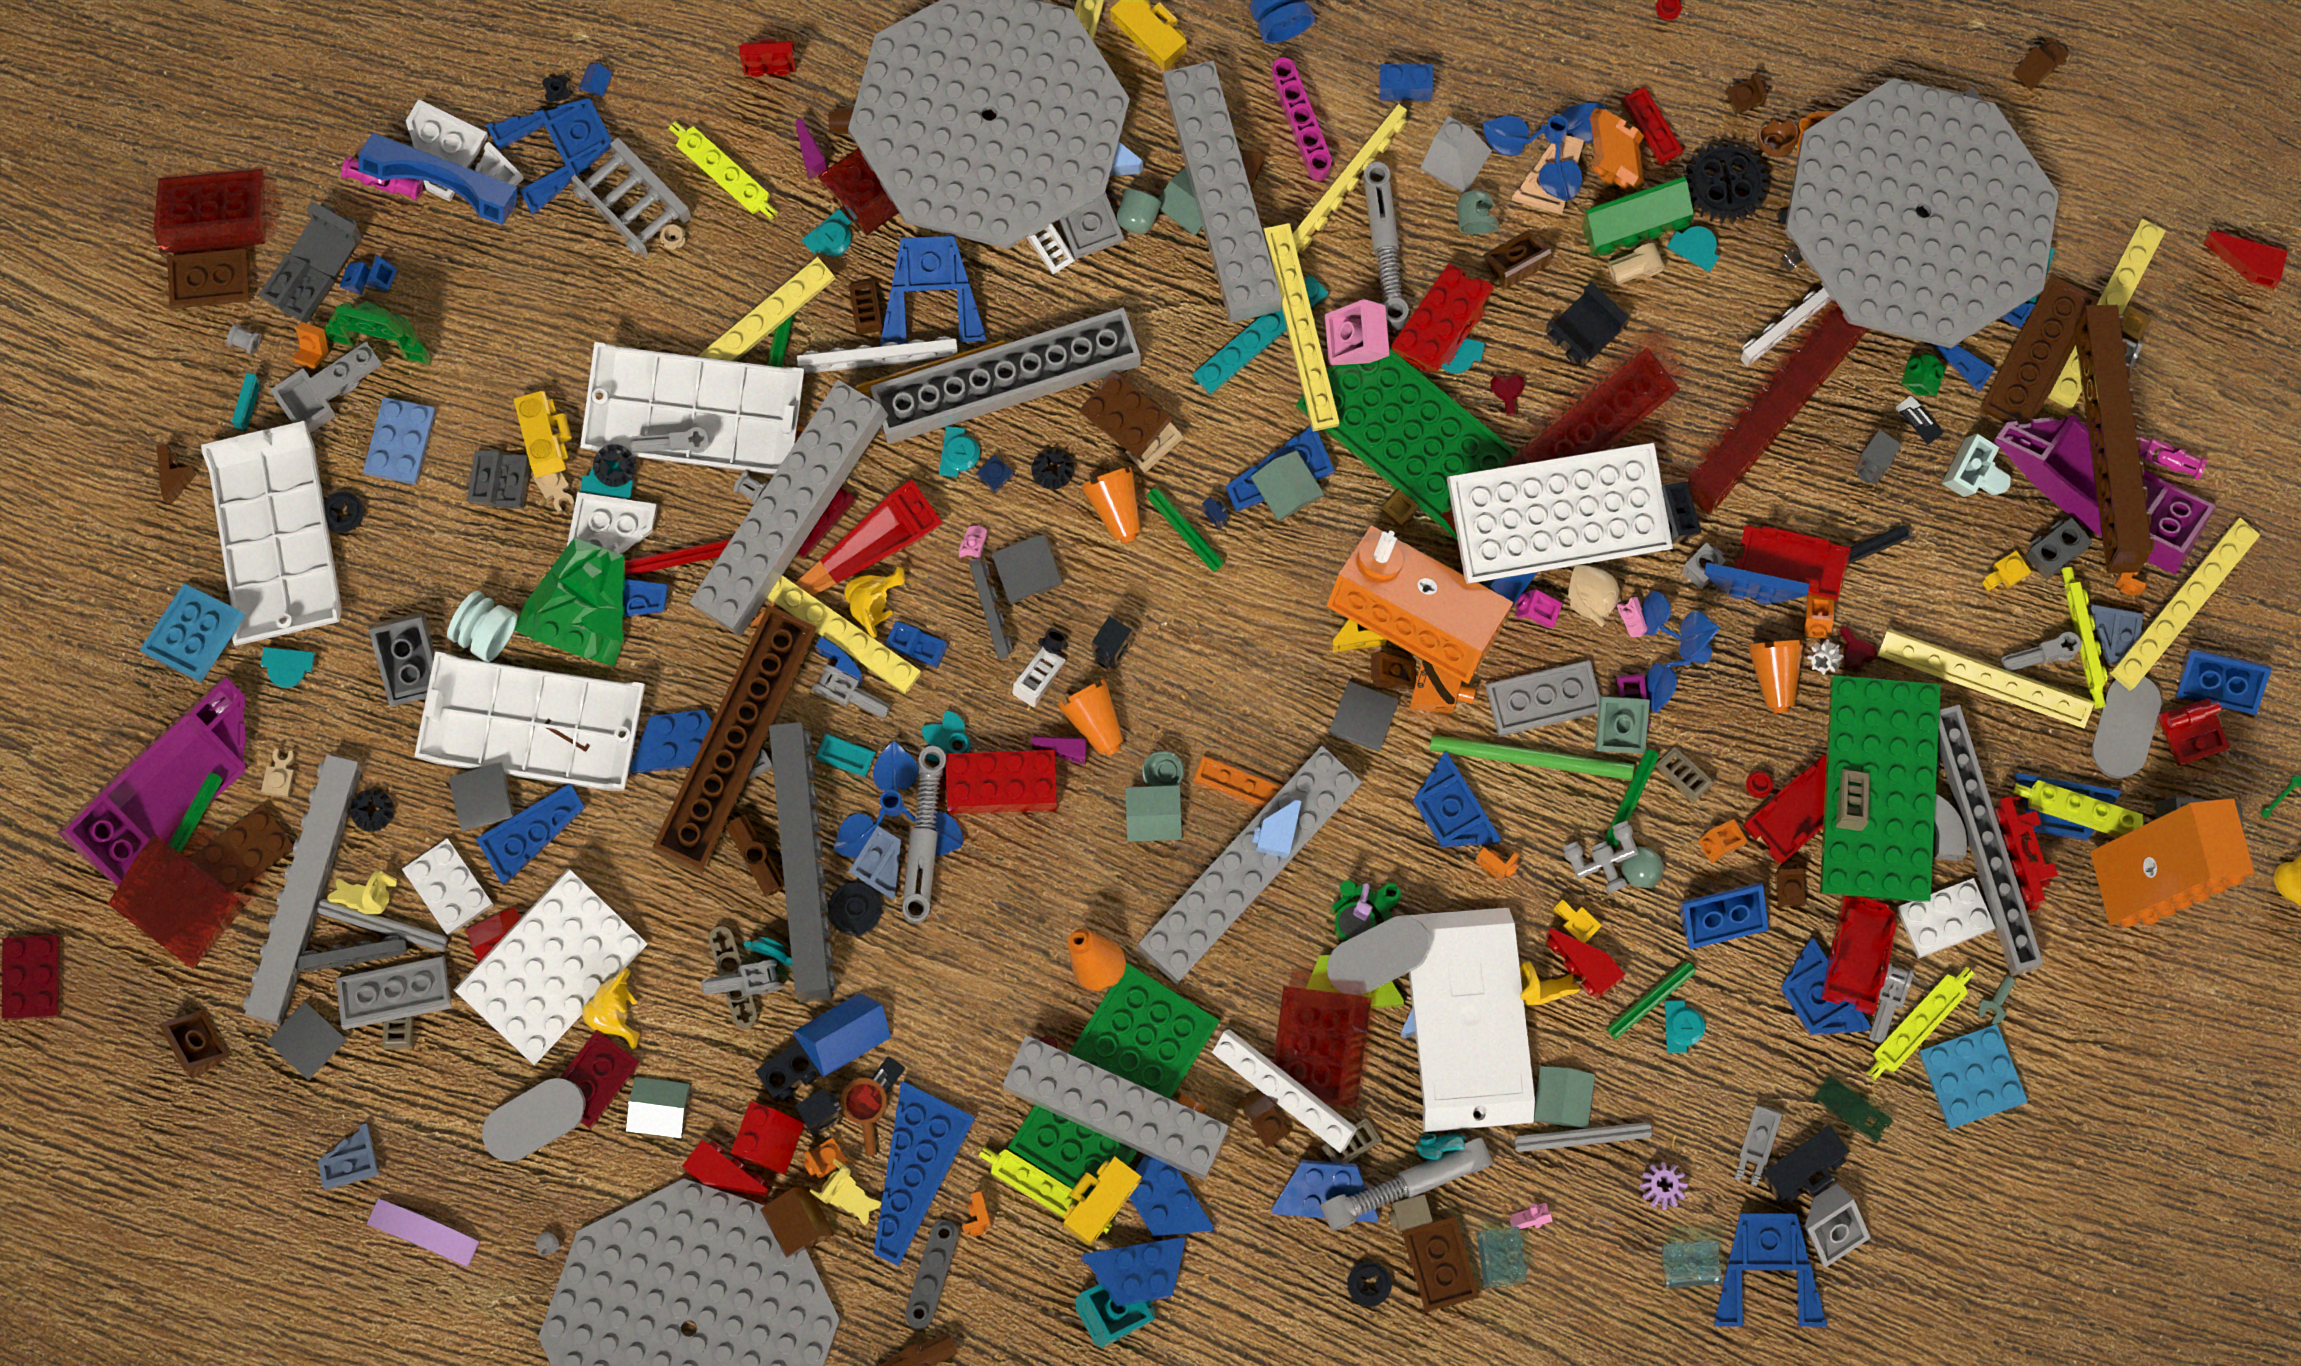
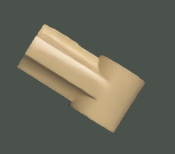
(1642, 261)

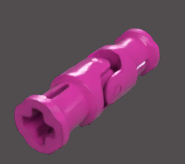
(405, 186)
(2175, 458)

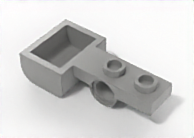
(307, 397)

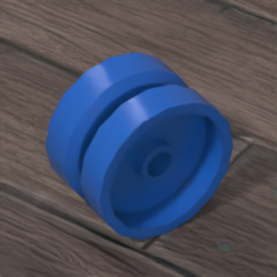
(1281, 18)

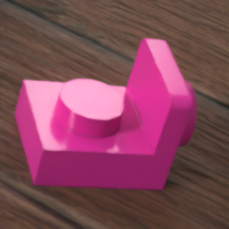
(1538, 608)

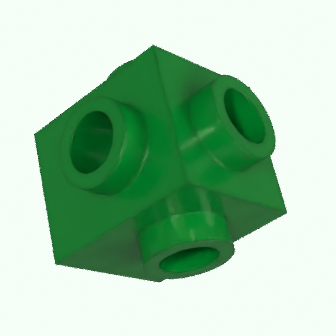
(1923, 375)

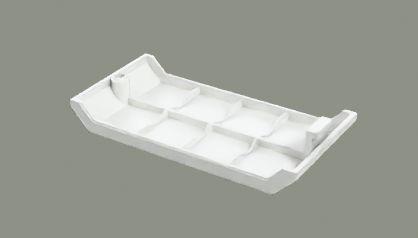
(741, 406)
(273, 532)
(499, 712)
(1471, 1023)

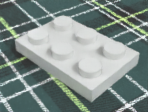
(447, 887)
(1946, 920)

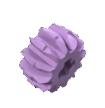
(1670, 1179)

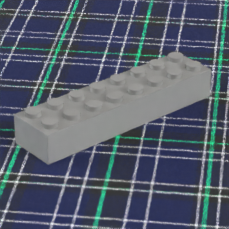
(1115, 1108)

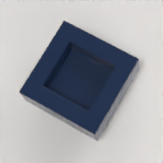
(994, 474)
(1215, 512)

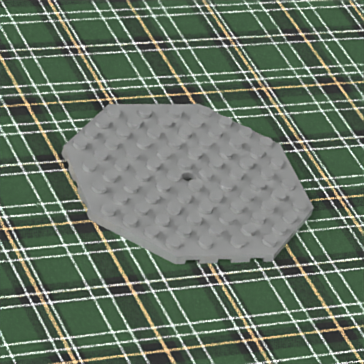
(1001, 176)
(1907, 273)
(681, 1261)

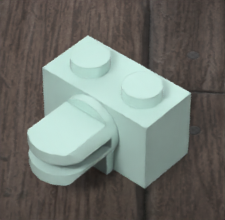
(1975, 469)

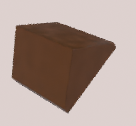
(1518, 259)
(194, 1043)
(796, 1220)

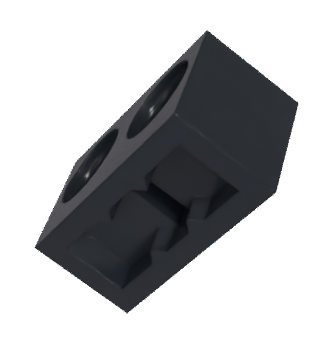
(1680, 512)
(784, 1065)

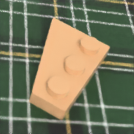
(1531, 191)

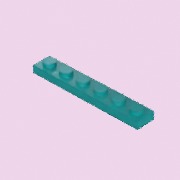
(1250, 343)

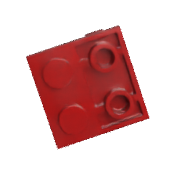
(767, 57)
(2194, 731)

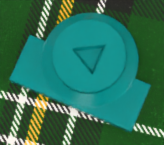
(831, 236)
(1696, 246)
(1465, 356)
(958, 452)
(592, 485)
(285, 666)
(769, 949)
(1682, 1026)

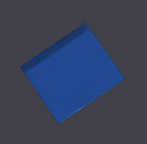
(595, 79)
(381, 274)
(355, 277)

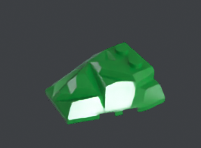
(375, 322)
(579, 603)

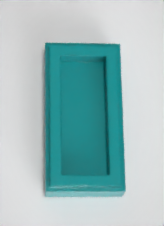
(246, 402)
(845, 755)

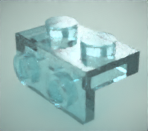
(1501, 1257)
(1691, 1264)

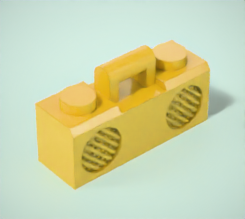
(1148, 32)
(536, 424)
(1111, 1191)

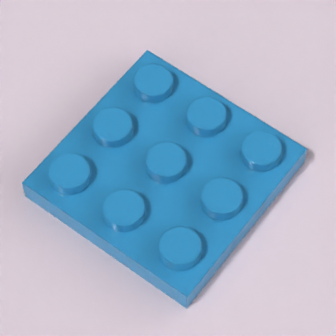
(192, 632)
(1973, 1077)

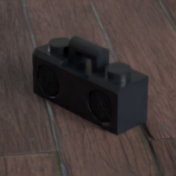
(1796, 1168)

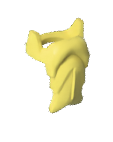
(366, 898)
(843, 1192)

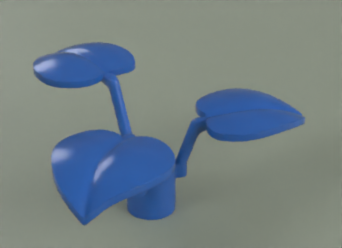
(1557, 179)
(1695, 637)
(892, 771)

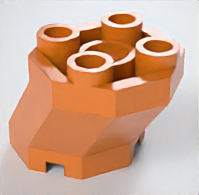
(1616, 151)

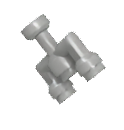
(1604, 856)

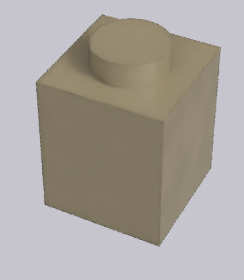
(1410, 1213)

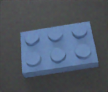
(399, 441)

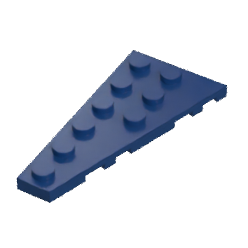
(920, 1155)

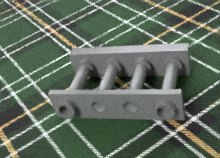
(639, 174)

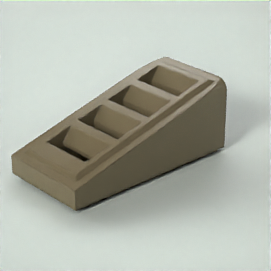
(1684, 788)
(1851, 817)
(398, 1043)
(1330, 1154)

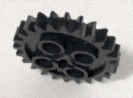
(1749, 180)

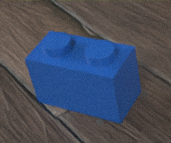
(1405, 82)

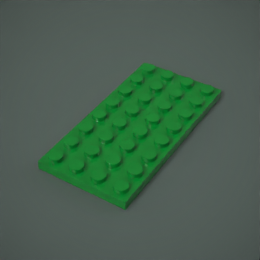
(1409, 431)
(1893, 736)
(1138, 1035)

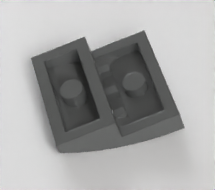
(296, 288)
(499, 480)
(1027, 568)
(1363, 716)
(481, 796)
(306, 1040)

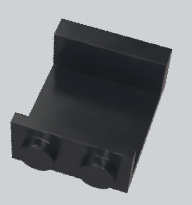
(1587, 326)

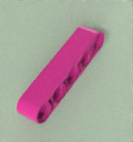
(1301, 107)

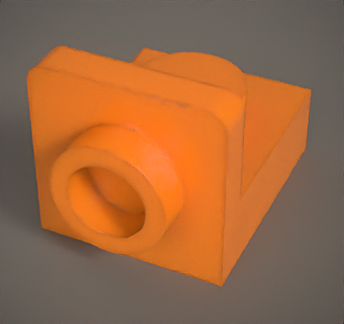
(312, 345)
(2129, 585)
(1818, 617)
(1722, 840)
(1494, 864)
(820, 1159)
(977, 1210)

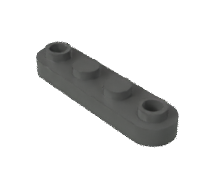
(987, 597)
(342, 956)
(931, 1274)

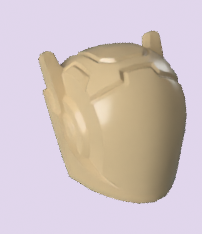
(1593, 593)

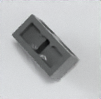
(1877, 458)
(2062, 552)

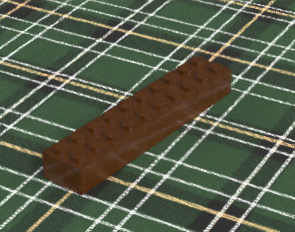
(2113, 439)
(734, 740)

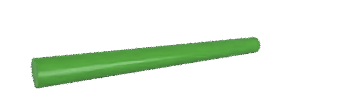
(1531, 757)

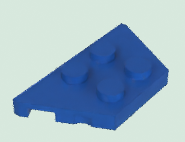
(1753, 585)
(670, 741)
(1452, 809)
(2059, 827)
(1804, 991)
(1317, 1183)
(1167, 1201)
(1137, 1271)

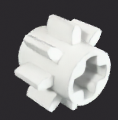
(1831, 657)

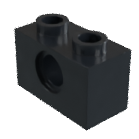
(1111, 643)
(819, 1112)

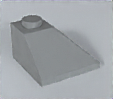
(1456, 155)
(1835, 1225)

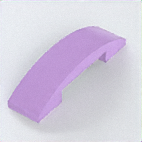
(423, 1232)

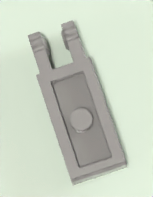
(1758, 1141)

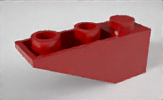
(2252, 260)
(1592, 966)
(719, 1172)

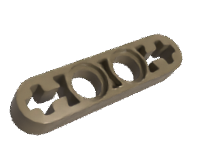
(716, 948)

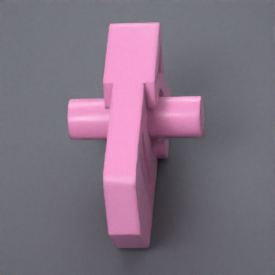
(973, 542)
(1633, 617)
(1534, 1216)

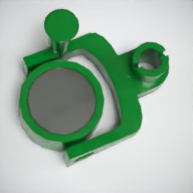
(1346, 923)

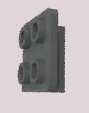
(326, 240)

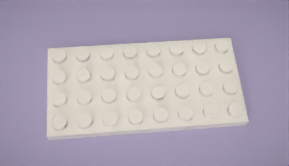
(1559, 513)

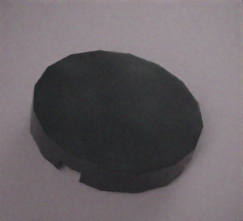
(855, 909)

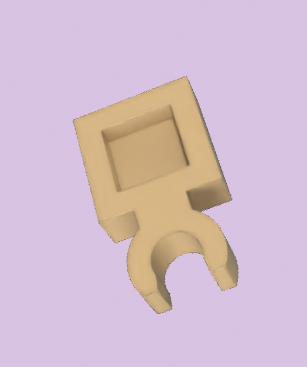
(554, 487)
(279, 779)

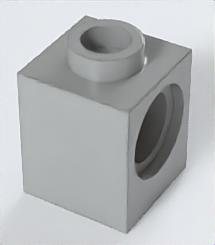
(1695, 572)

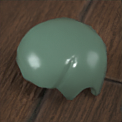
(1163, 769)
(1643, 869)

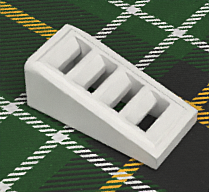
(1041, 251)
(1030, 691)

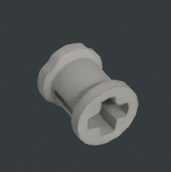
(243, 339)
(744, 481)

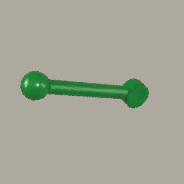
(2295, 782)

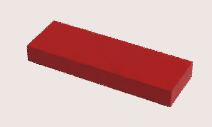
(1652, 125)

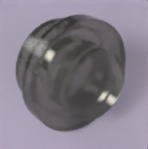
(1791, 259)

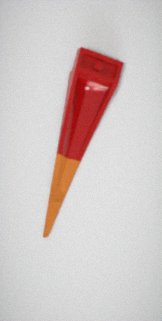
(891, 527)

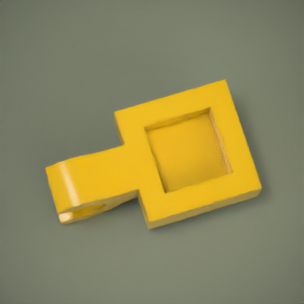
(2007, 571)
(1579, 924)

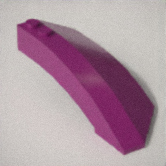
(2060, 466)
(161, 783)

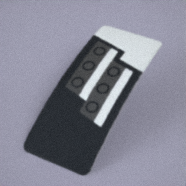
(1919, 420)
(888, 1073)

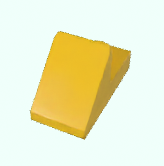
(1351, 639)

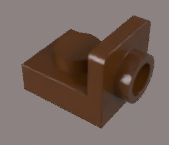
(1747, 94)
(1790, 886)

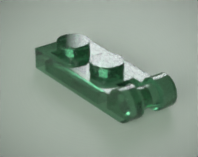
(1852, 1109)

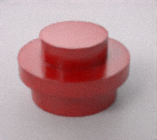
(1668, 9)
(1759, 784)

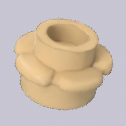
(672, 230)

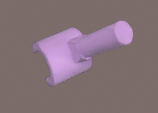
(1362, 908)

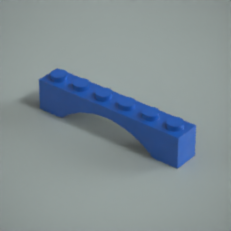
(392, 160)

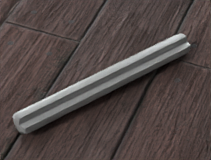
(382, 925)
(1583, 1137)

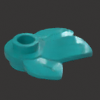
(946, 735)
(1433, 1147)

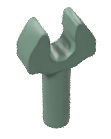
(1997, 1001)

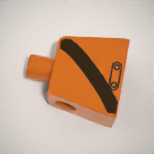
(1439, 690)

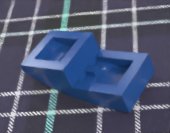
(916, 645)
(844, 662)

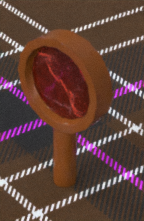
(864, 1104)

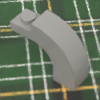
(1948, 832)

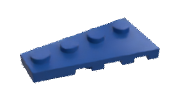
(1310, 448)
(644, 598)
(522, 837)

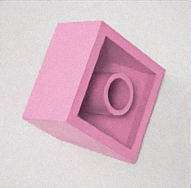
(1357, 333)

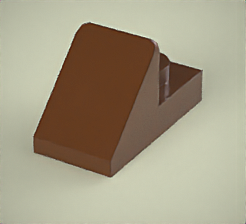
(2040, 63)
(172, 480)
(1392, 672)
(1263, 1118)

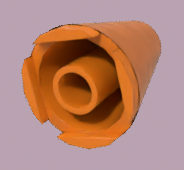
(1115, 503)
(1778, 672)
(1095, 717)
(1095, 960)

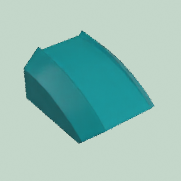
(1107, 1321)

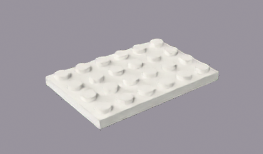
(550, 966)

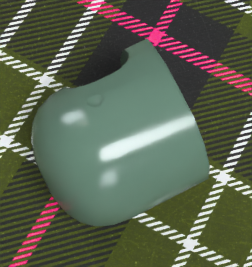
(1137, 211)
(1473, 213)

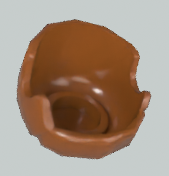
(1778, 138)

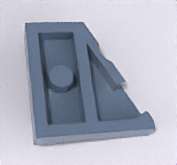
(2116, 630)
(879, 862)
(350, 1161)

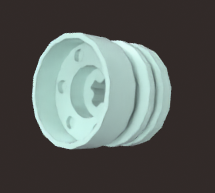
(482, 626)

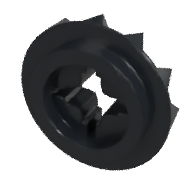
(616, 478)
(1048, 479)
(337, 502)
(380, 818)
(1369, 1270)

